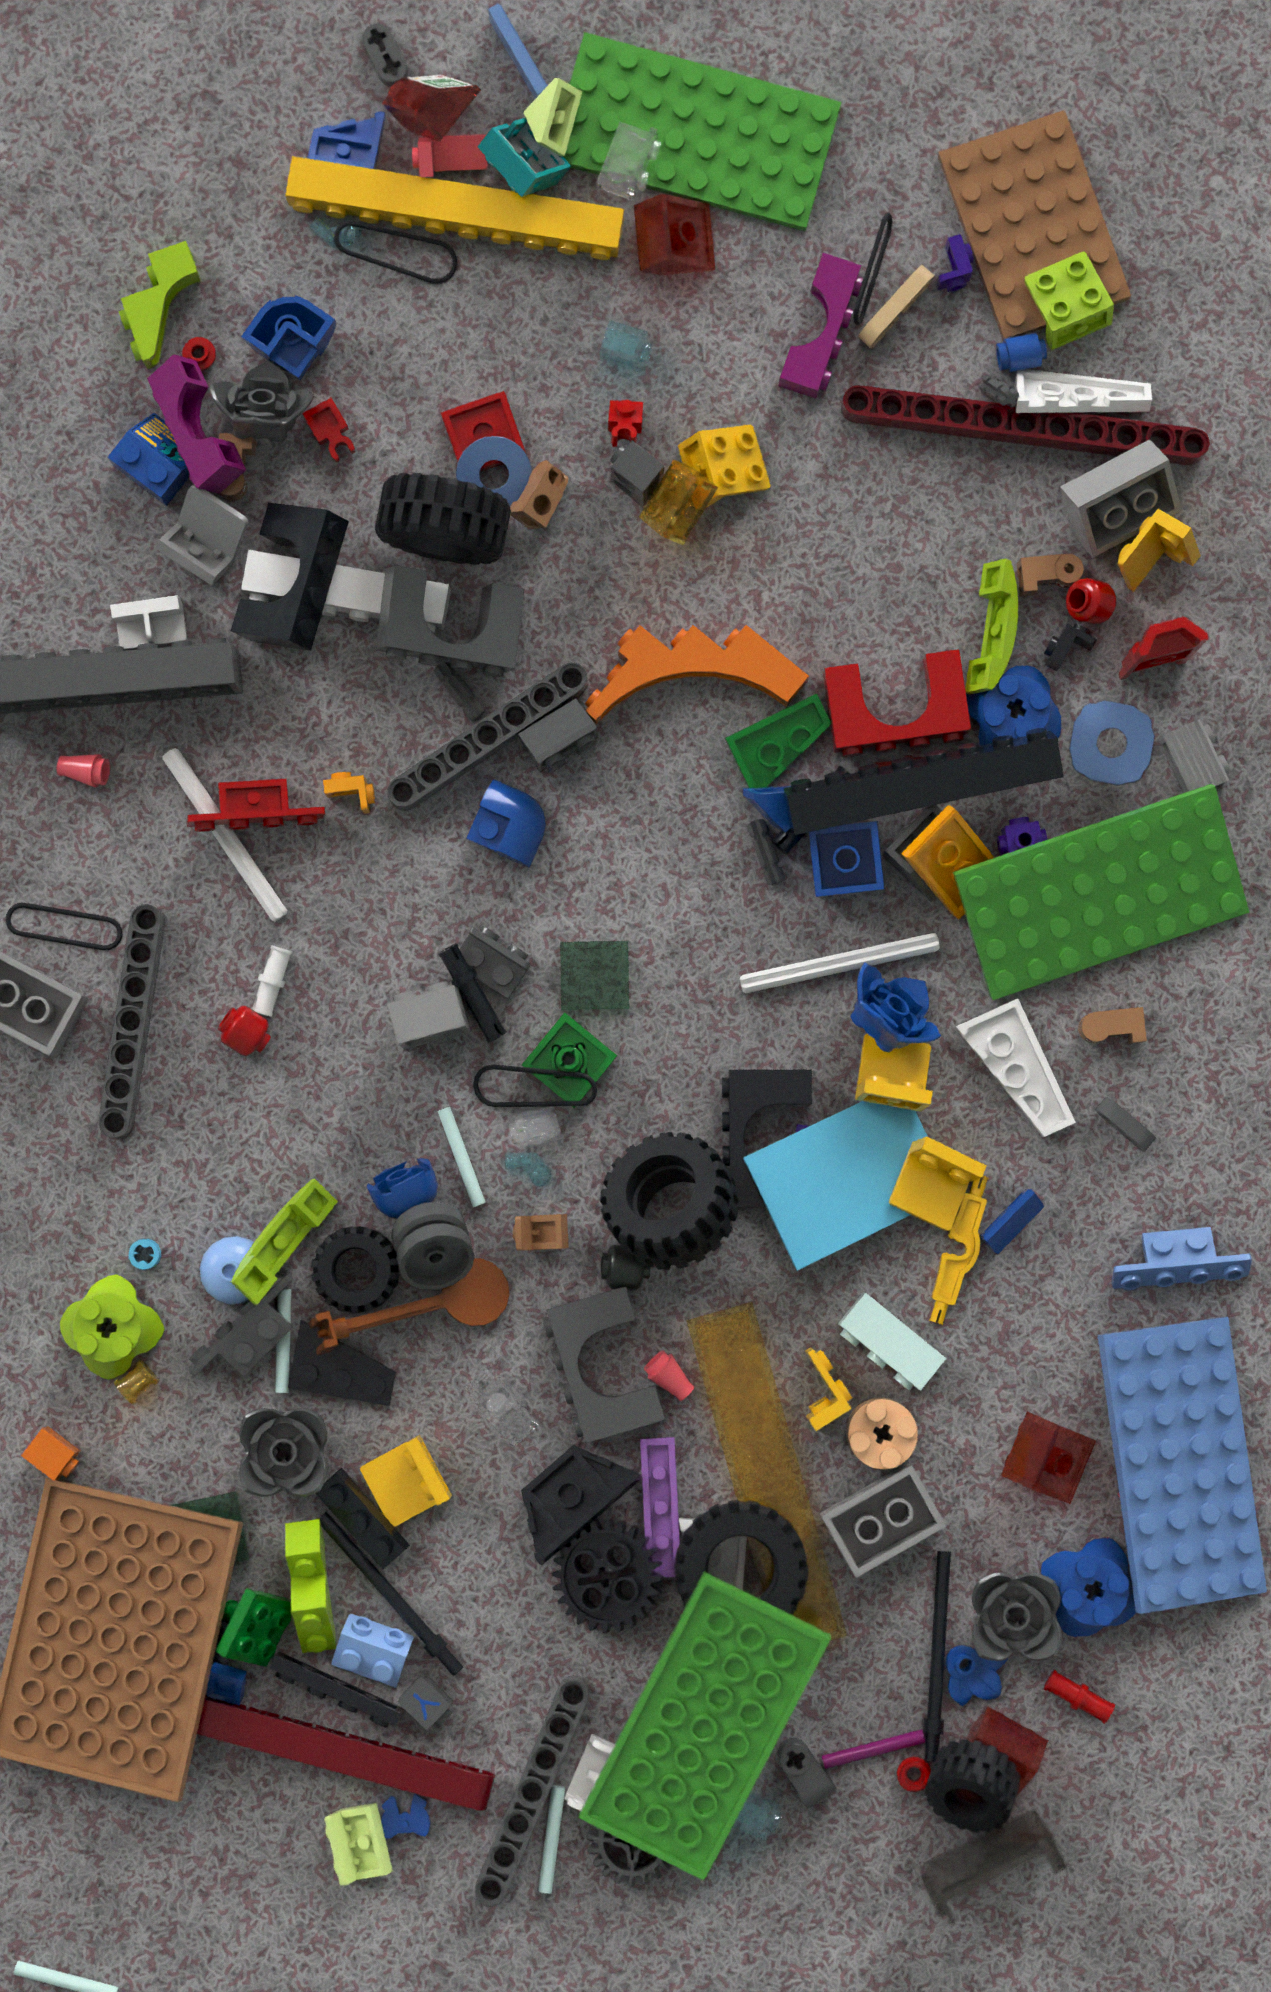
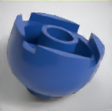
(403, 1188)

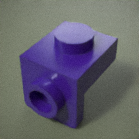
(960, 257)

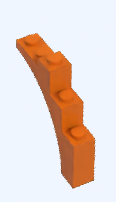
(649, 662)

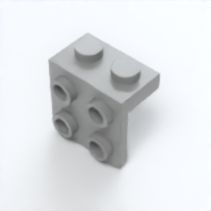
(204, 535)

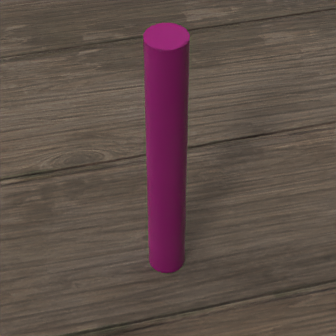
(873, 1749)

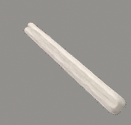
(225, 836)
(839, 963)

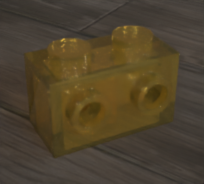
(678, 502)

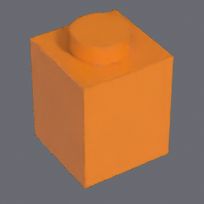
(52, 1454)

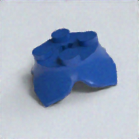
(1021, 686)
(892, 1010)
(1099, 1561)

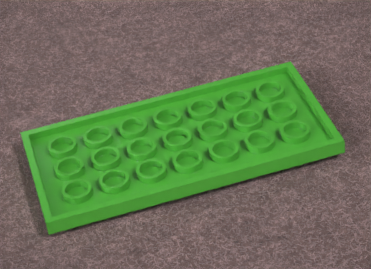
(720, 132)
(1101, 891)
(704, 1726)

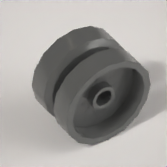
(432, 1246)

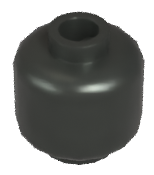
(622, 1270)

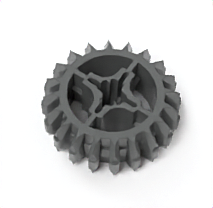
(630, 1869)

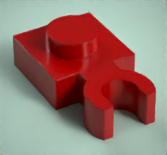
(625, 420)
(328, 425)

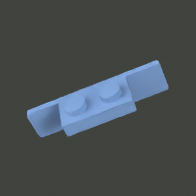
(1180, 1258)

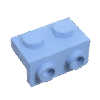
(372, 1650)

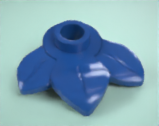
(976, 1678)

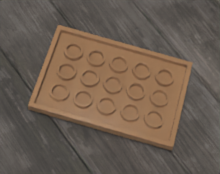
(1027, 208)

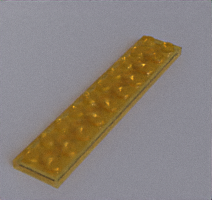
(761, 1447)

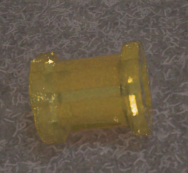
(136, 1382)

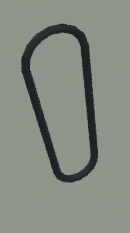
(400, 234)
(537, 1071)

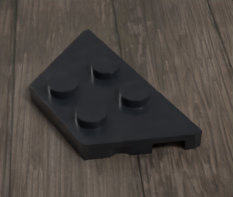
(571, 1497)

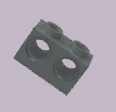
(636, 472)

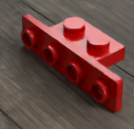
(254, 803)

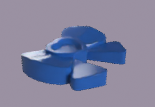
(415, 1821)

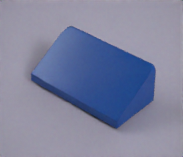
(1012, 1221)

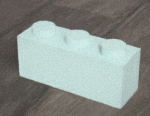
(890, 1342)

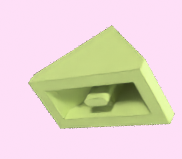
(553, 115)

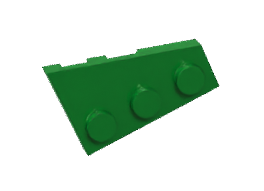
(776, 741)

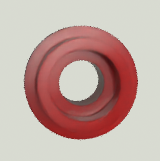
(209, 356)
(903, 1768)

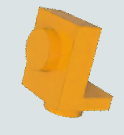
(343, 784)

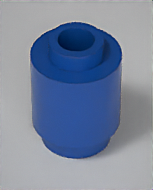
(1021, 353)

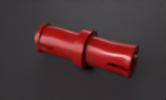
(1079, 1696)

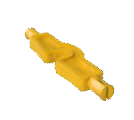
(953, 1267)

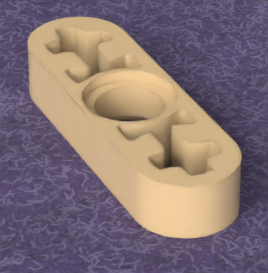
(899, 302)

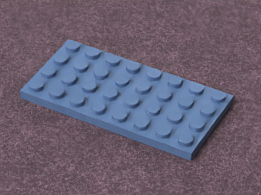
(1182, 1464)

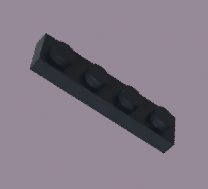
(349, 1696)

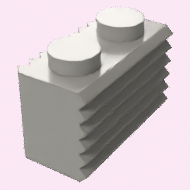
(1194, 757)

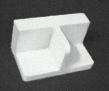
(149, 621)

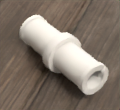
(271, 980)

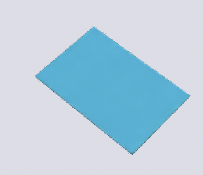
(835, 1178)

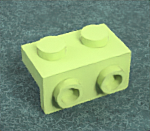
(358, 1843)

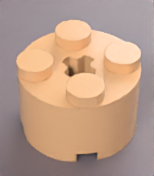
(887, 1452)

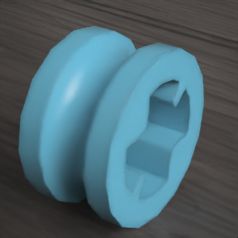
(145, 1243)

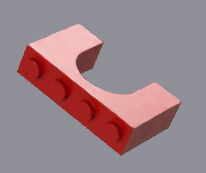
(857, 729)

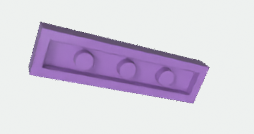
(660, 1500)

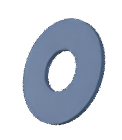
(496, 449)

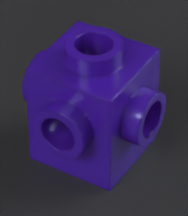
(1017, 829)

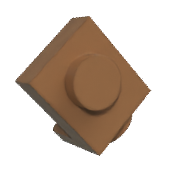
(541, 1232)

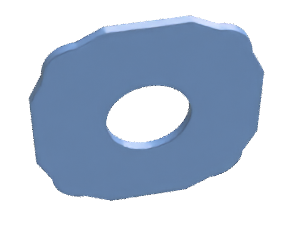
(1084, 749)

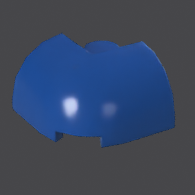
(290, 333)
(508, 823)

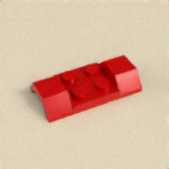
(1163, 644)

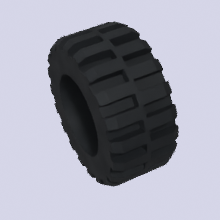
(442, 518)
(648, 1170)
(751, 1521)

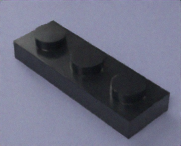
(362, 1518)

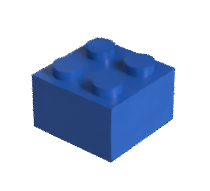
(847, 859)

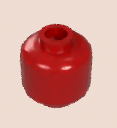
(1090, 601)
(244, 1030)

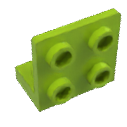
(1070, 299)

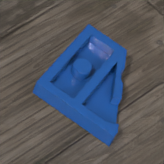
(349, 142)

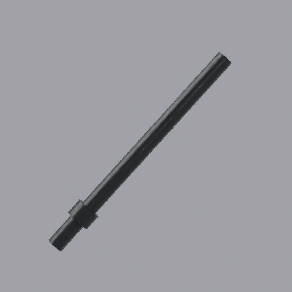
(434, 1644)
(933, 1724)

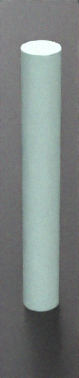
(461, 1157)
(283, 1345)
(551, 1839)
(61, 1979)

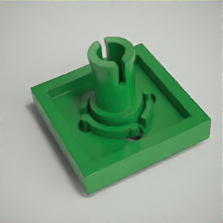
(567, 1035)
(254, 1627)

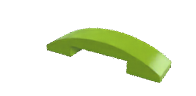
(1000, 630)
(280, 1239)

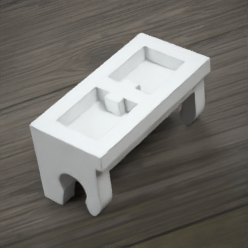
(588, 1770)

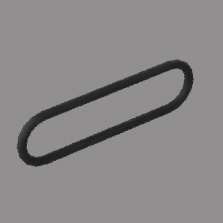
(887, 218)
(62, 940)

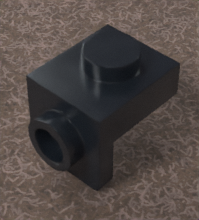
(1059, 647)

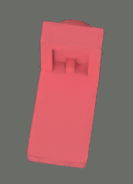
(449, 154)

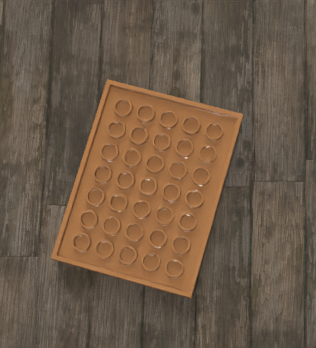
(115, 1638)

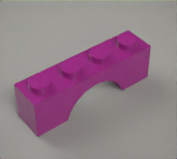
(807, 364)
(179, 391)

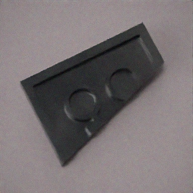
(340, 1372)

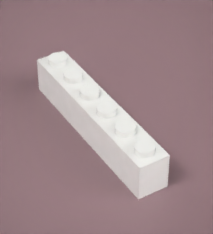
(350, 591)

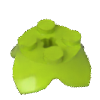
(136, 1333)

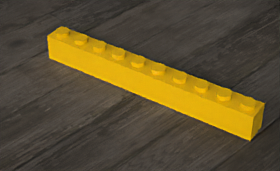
(454, 207)

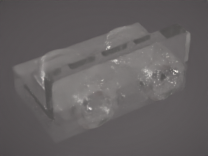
(627, 161)

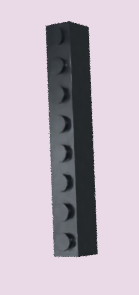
(923, 781)

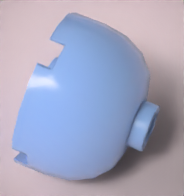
(219, 1267)

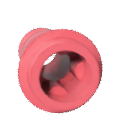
(87, 769)
(668, 1375)

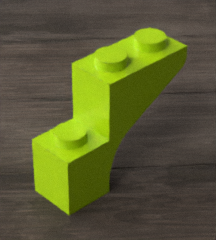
(148, 309)
(309, 1586)

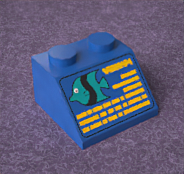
(151, 459)

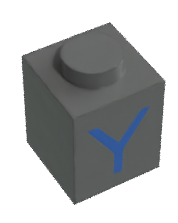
(426, 1702)

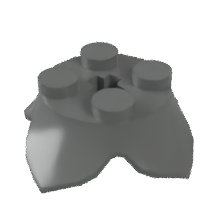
(263, 404)
(263, 1471)
(1035, 1635)

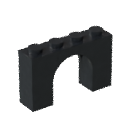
(295, 616)
(747, 1094)

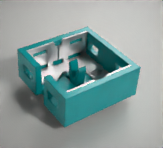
(521, 159)

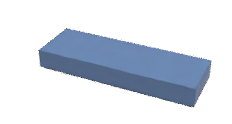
(516, 50)

